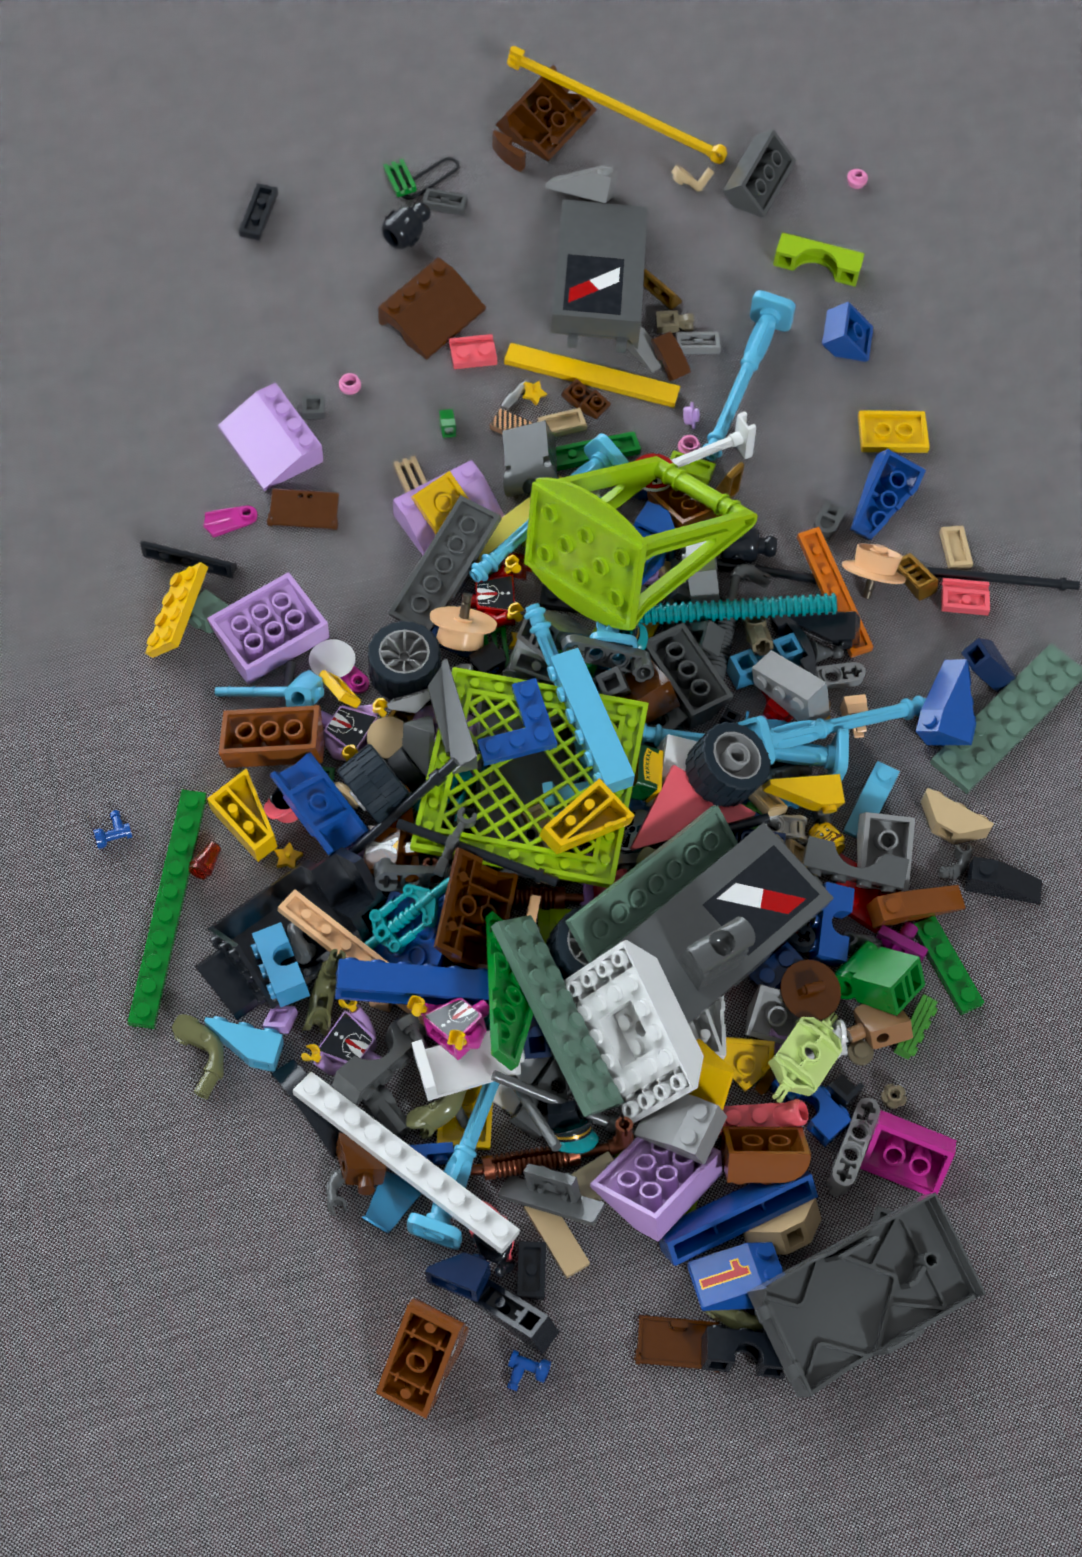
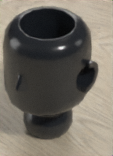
(405, 225)
(749, 546)

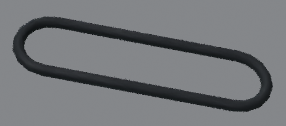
(437, 181)

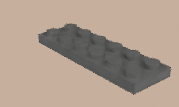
(445, 562)

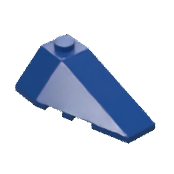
(885, 491)
(948, 709)

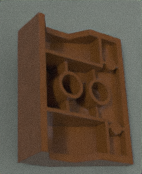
(545, 117)
(431, 308)
(469, 898)

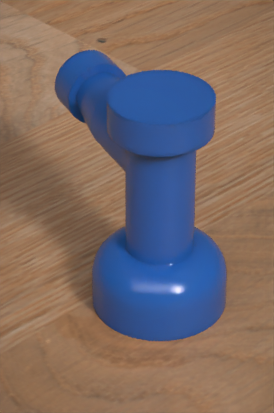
(120, 830)
(521, 1364)

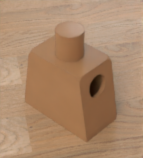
(879, 1027)

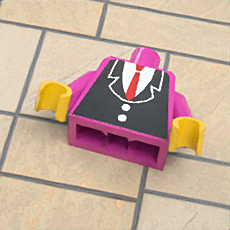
(453, 1024)

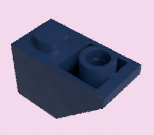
(988, 663)

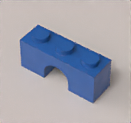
(829, 945)
(829, 1118)

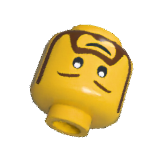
(829, 832)

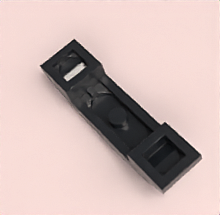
(785, 626)
(288, 1078)

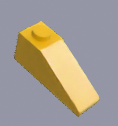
(810, 792)

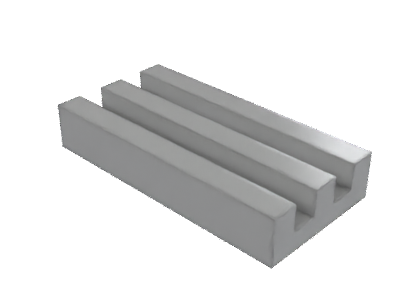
(699, 346)

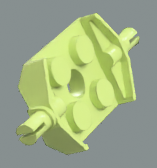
(791, 1065)

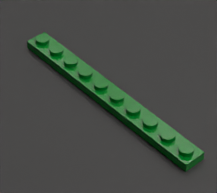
(167, 910)

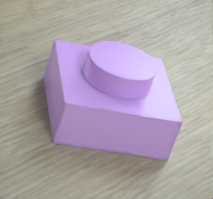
(281, 1018)

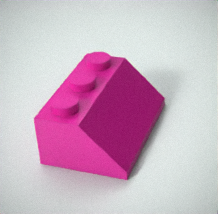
(908, 1154)

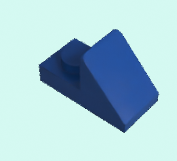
(435, 1152)

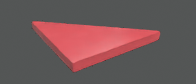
(676, 808)

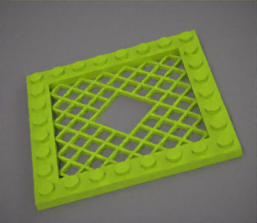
(576, 866)

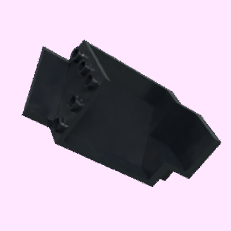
(336, 885)

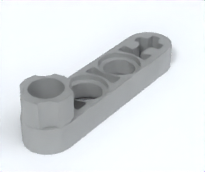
(846, 668)
(853, 1143)

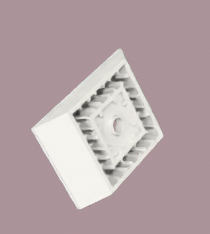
(617, 1000)

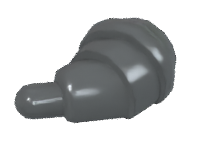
(784, 770)

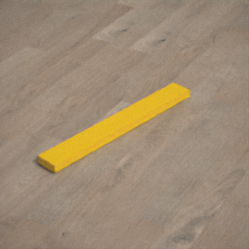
(592, 375)

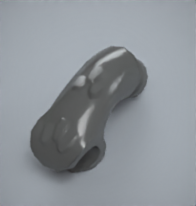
(955, 870)
(859, 939)
(302, 949)
(334, 1182)

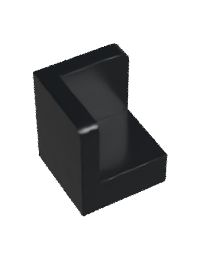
(843, 1091)

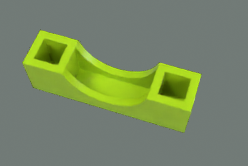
(842, 262)

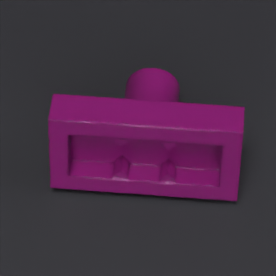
(903, 940)

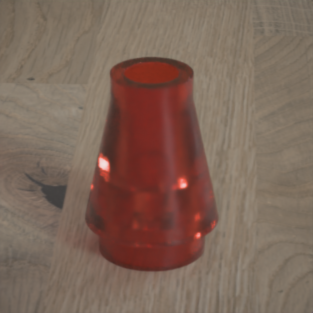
(203, 863)

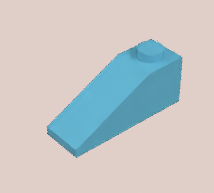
(873, 795)

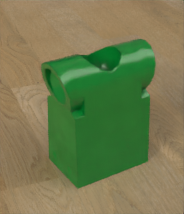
(881, 978)

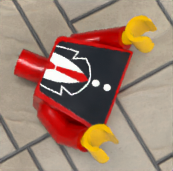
(496, 595)

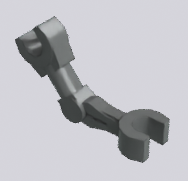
(452, 841)

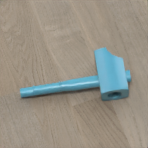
(301, 692)

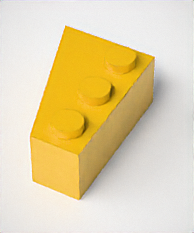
(243, 815)
(586, 818)

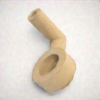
(682, 176)

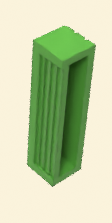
(919, 1022)

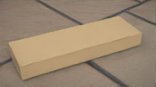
(559, 1241)

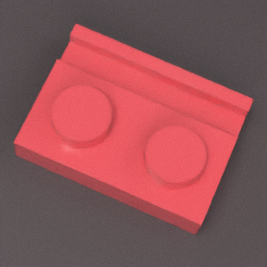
(473, 351)
(965, 596)

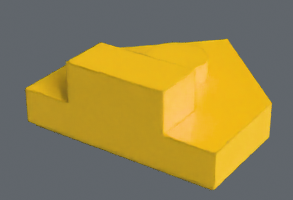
(748, 1059)

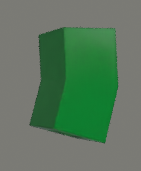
(447, 423)

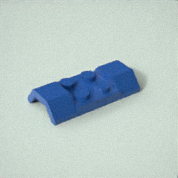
(319, 805)

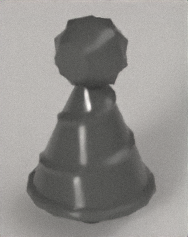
(822, 652)

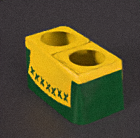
(648, 774)

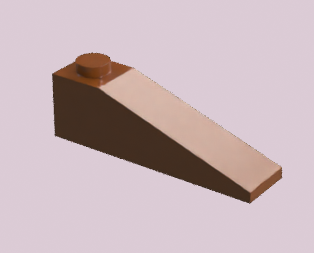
(914, 905)

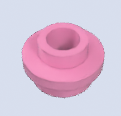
(857, 178)
(349, 379)
(688, 441)

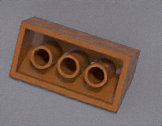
(271, 736)

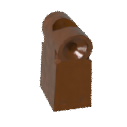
(655, 691)

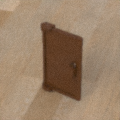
(304, 511)
(667, 1346)

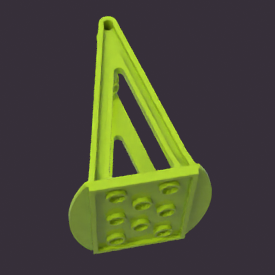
(598, 557)

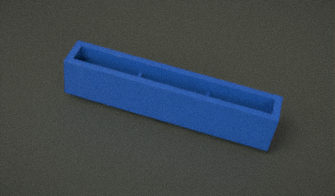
(399, 981)
(733, 1216)

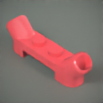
(786, 1114)

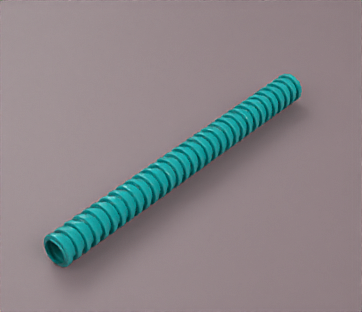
(743, 608)

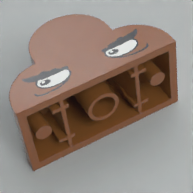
(421, 1357)

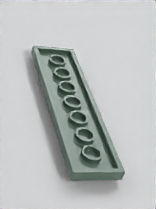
(1010, 717)
(651, 884)
(557, 1015)

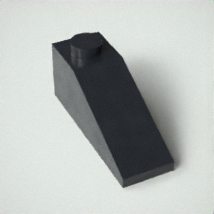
(838, 629)
(1002, 881)
(518, 1316)

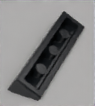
(187, 559)

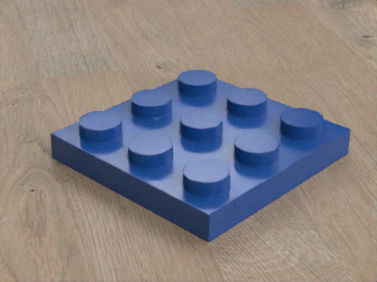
(421, 949)

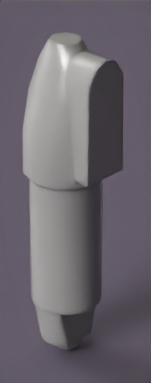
(512, 398)

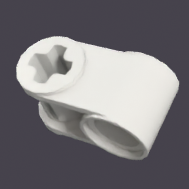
(791, 825)

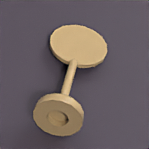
(386, 738)

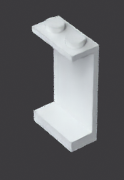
(447, 1075)

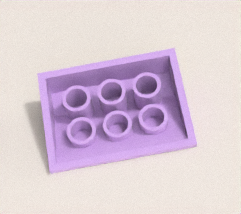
(271, 437)
(414, 523)
(269, 627)
(655, 1185)

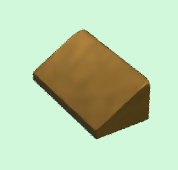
(660, 290)

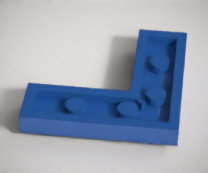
(531, 739)

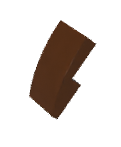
(509, 154)
(671, 354)
(581, 397)

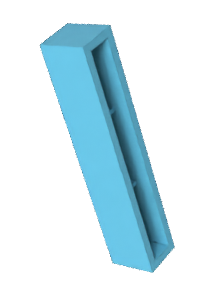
(590, 720)

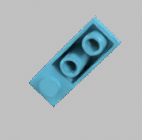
(254, 1046)

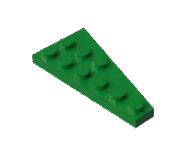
(507, 1004)

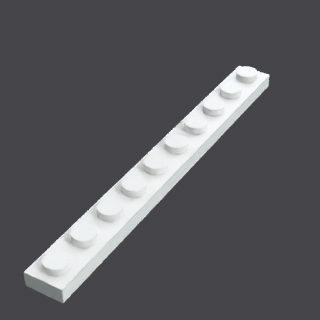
(407, 1162)

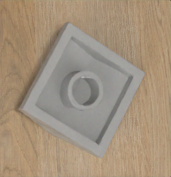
(411, 702)
(769, 1011)

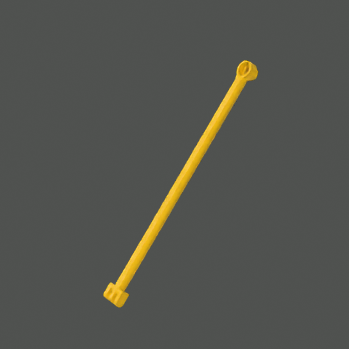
(517, 59)

